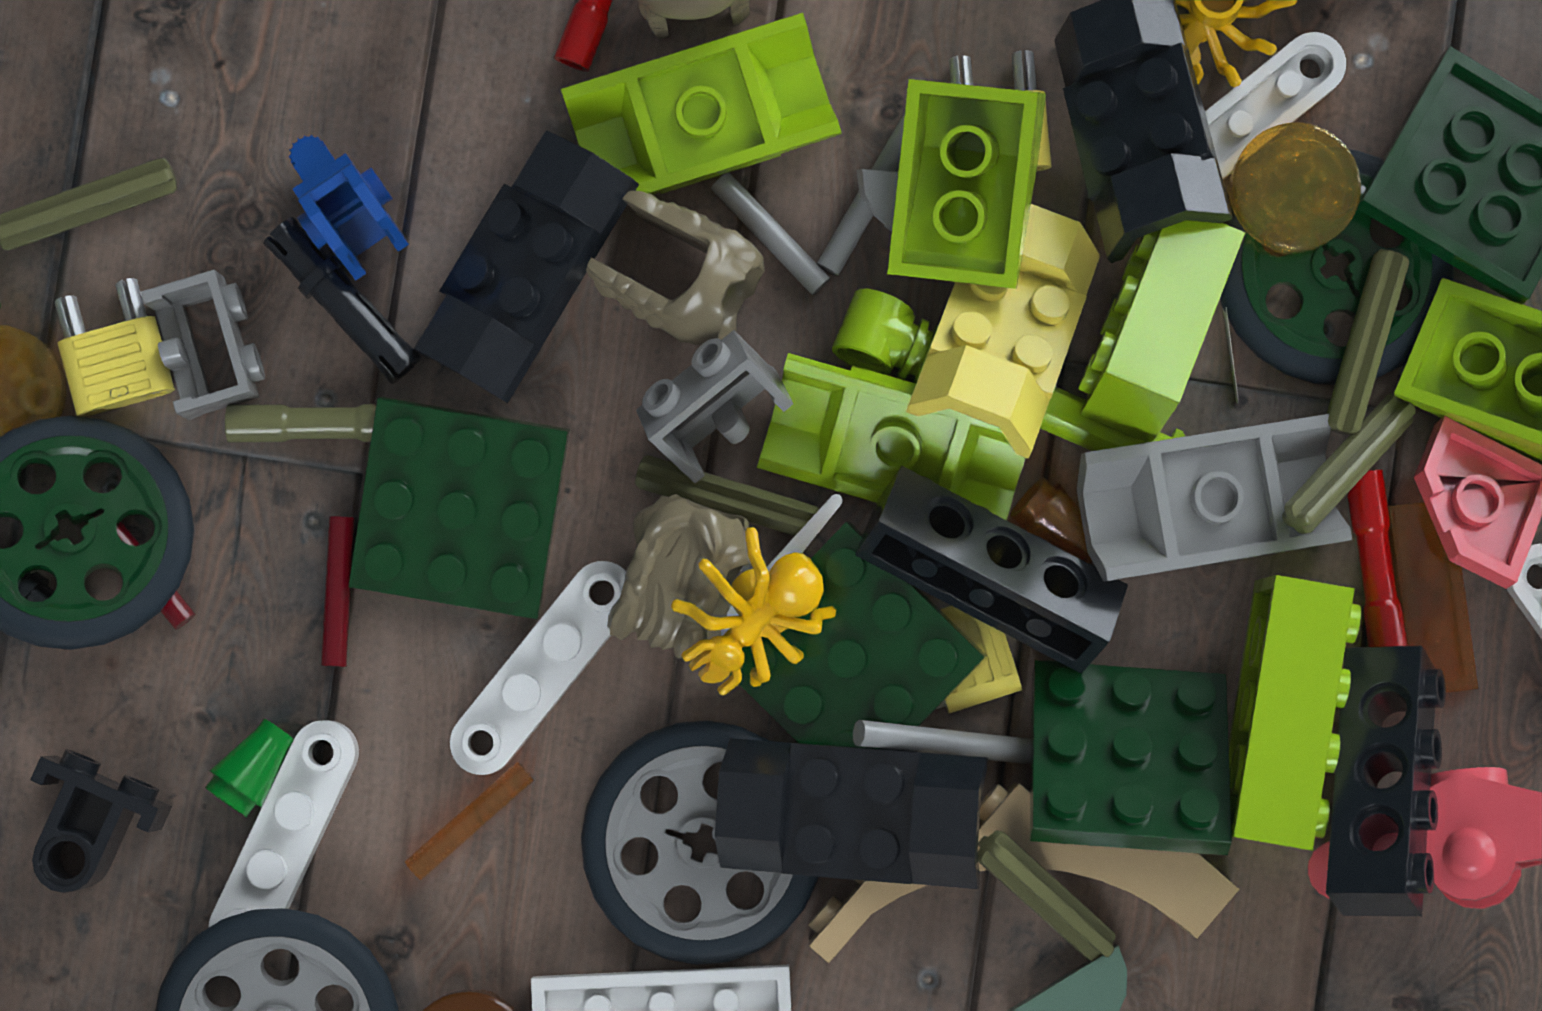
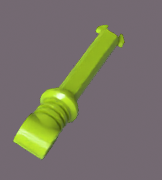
(882, 335)

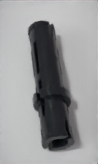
(331, 288)

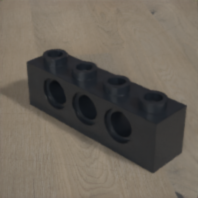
(991, 570)
(1395, 878)

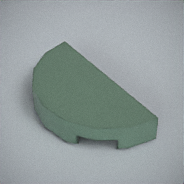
(1090, 987)

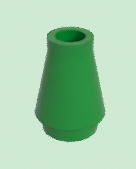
(250, 768)

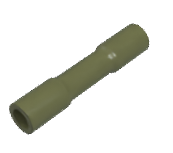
(285, 423)

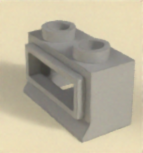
(180, 350)
(708, 397)

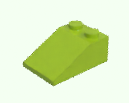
(965, 182)
(1480, 366)

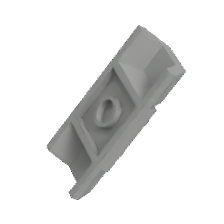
(1201, 498)

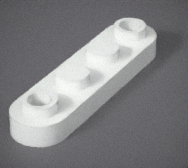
(1274, 95)
(538, 672)
(290, 823)

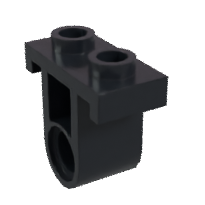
(91, 814)

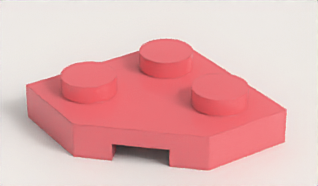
(1480, 500)

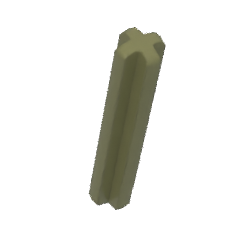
(86, 203)
(1367, 341)
(1348, 464)
(725, 495)
(1045, 895)

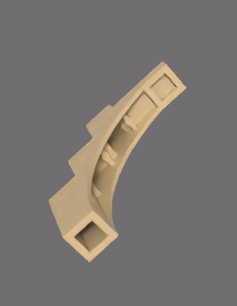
(1173, 882)

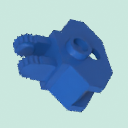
(341, 204)

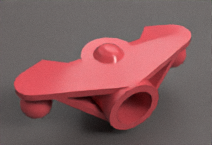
(1480, 839)

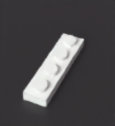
(667, 990)

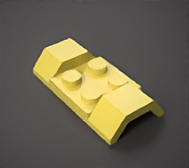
(1006, 346)

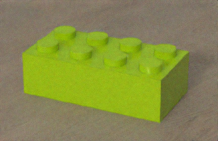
(1287, 709)

